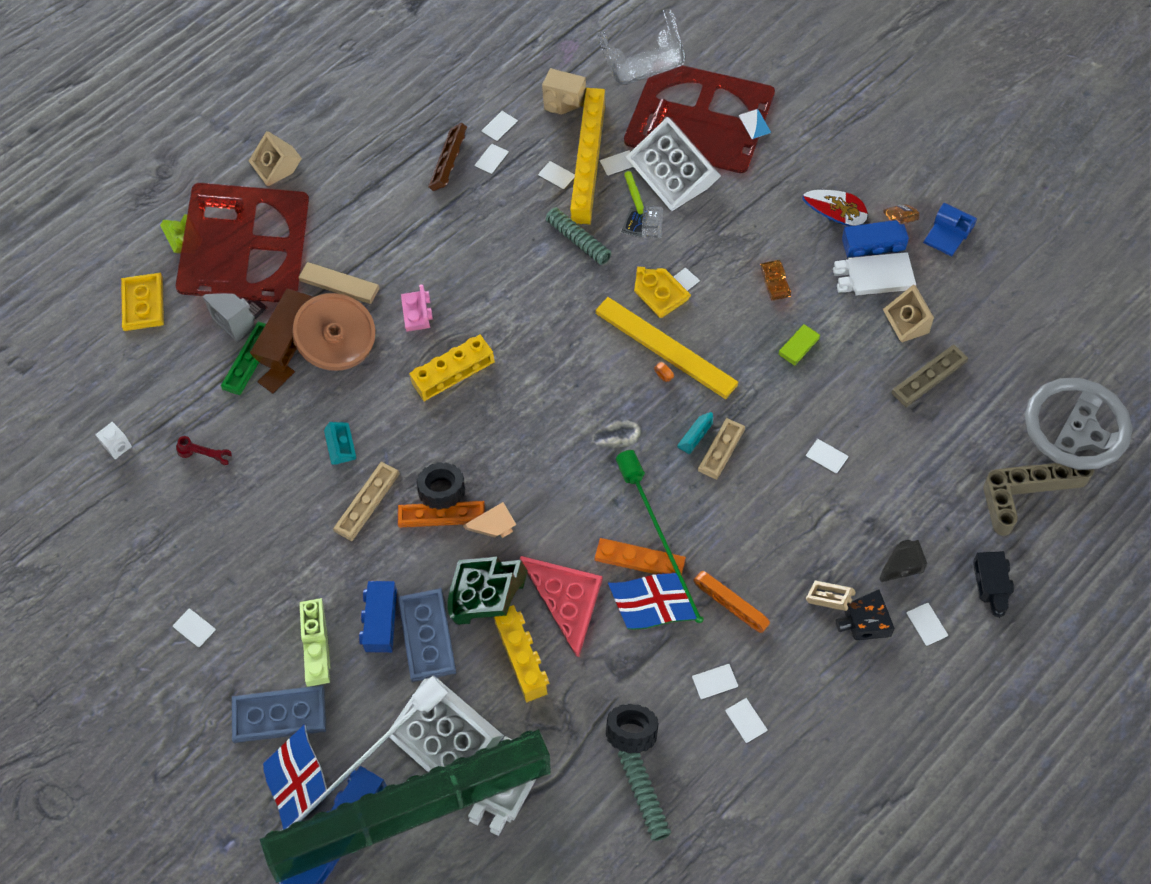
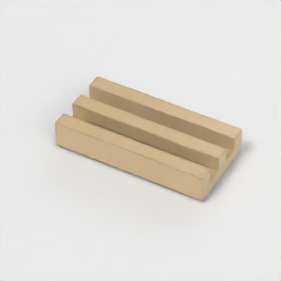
(829, 599)

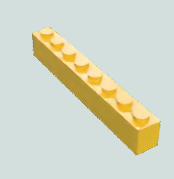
(588, 156)

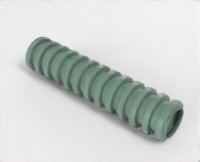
(578, 236)
(645, 796)

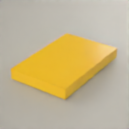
(142, 301)

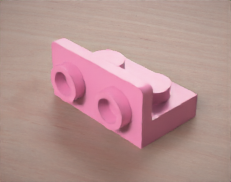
(415, 310)

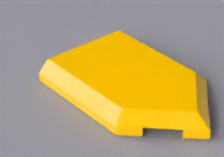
(659, 290)

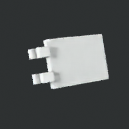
(875, 274)
(504, 806)

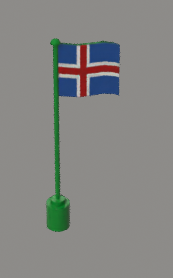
(658, 597)

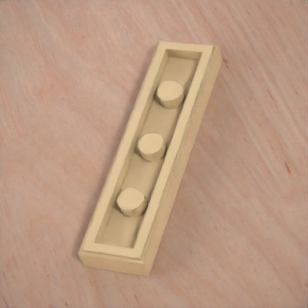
(339, 282)
(366, 501)

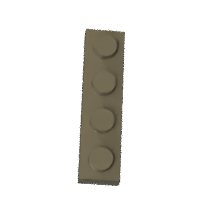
(929, 375)

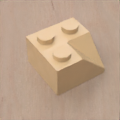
(563, 91)

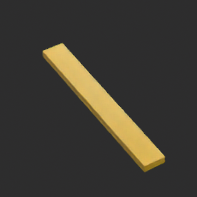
(667, 348)

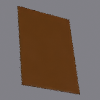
(274, 379)

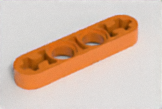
(731, 601)

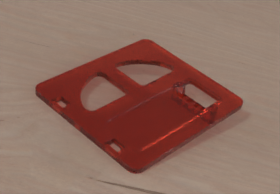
(714, 134)
(218, 250)

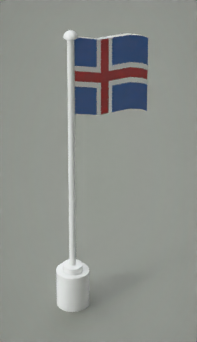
(297, 776)

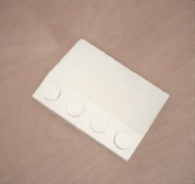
(672, 165)
(444, 732)

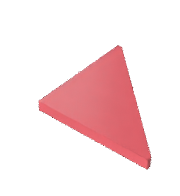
(568, 596)

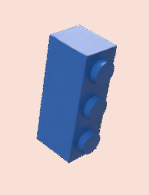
(874, 238)
(379, 616)

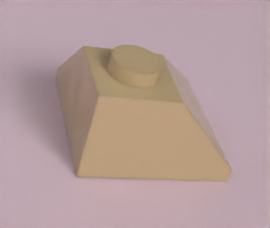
(274, 159)

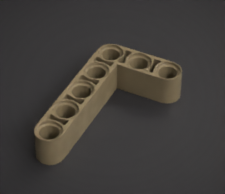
(1029, 484)

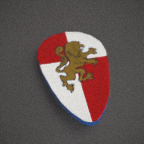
(837, 206)

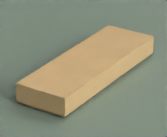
(721, 448)

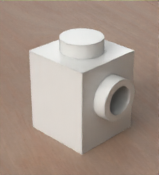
(113, 440)

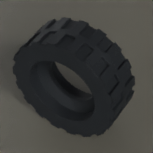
(437, 472)
(629, 741)

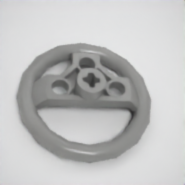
(1079, 427)

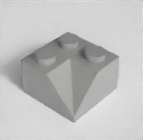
(230, 314)

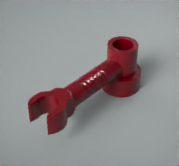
(186, 448)

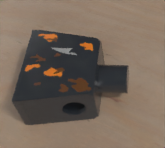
(867, 618)

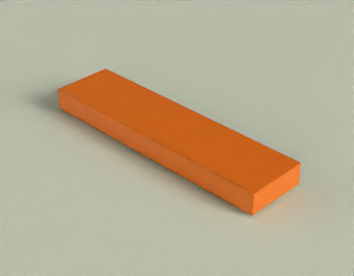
(420, 515)

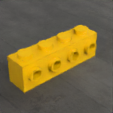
(451, 367)
(521, 656)

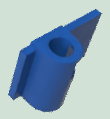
(950, 229)

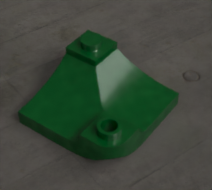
(484, 588)

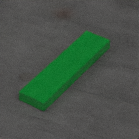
(244, 364)

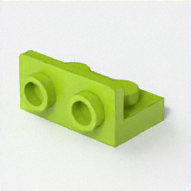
(174, 232)

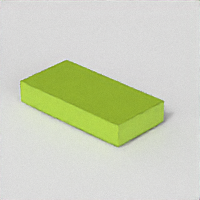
(799, 344)

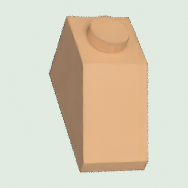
(493, 522)

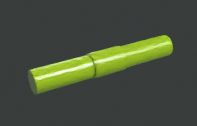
(634, 192)

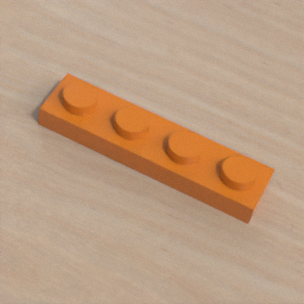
(636, 557)

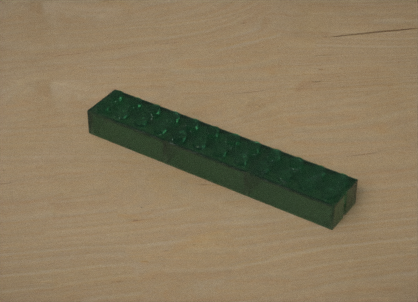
(405, 805)

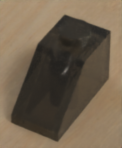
(904, 561)

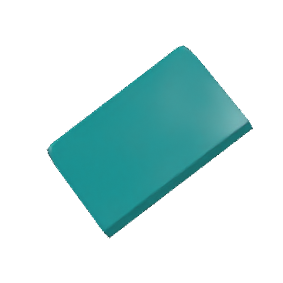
(696, 433)
(339, 442)

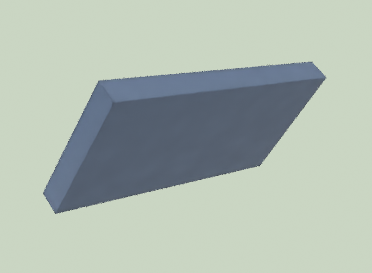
(426, 635)
(278, 713)

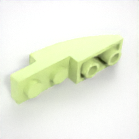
(315, 642)

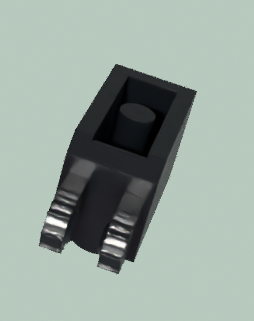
(993, 580)

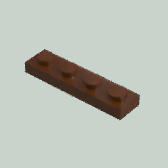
(447, 157)

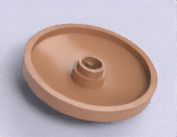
(333, 331)

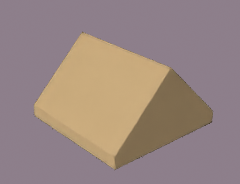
(909, 315)

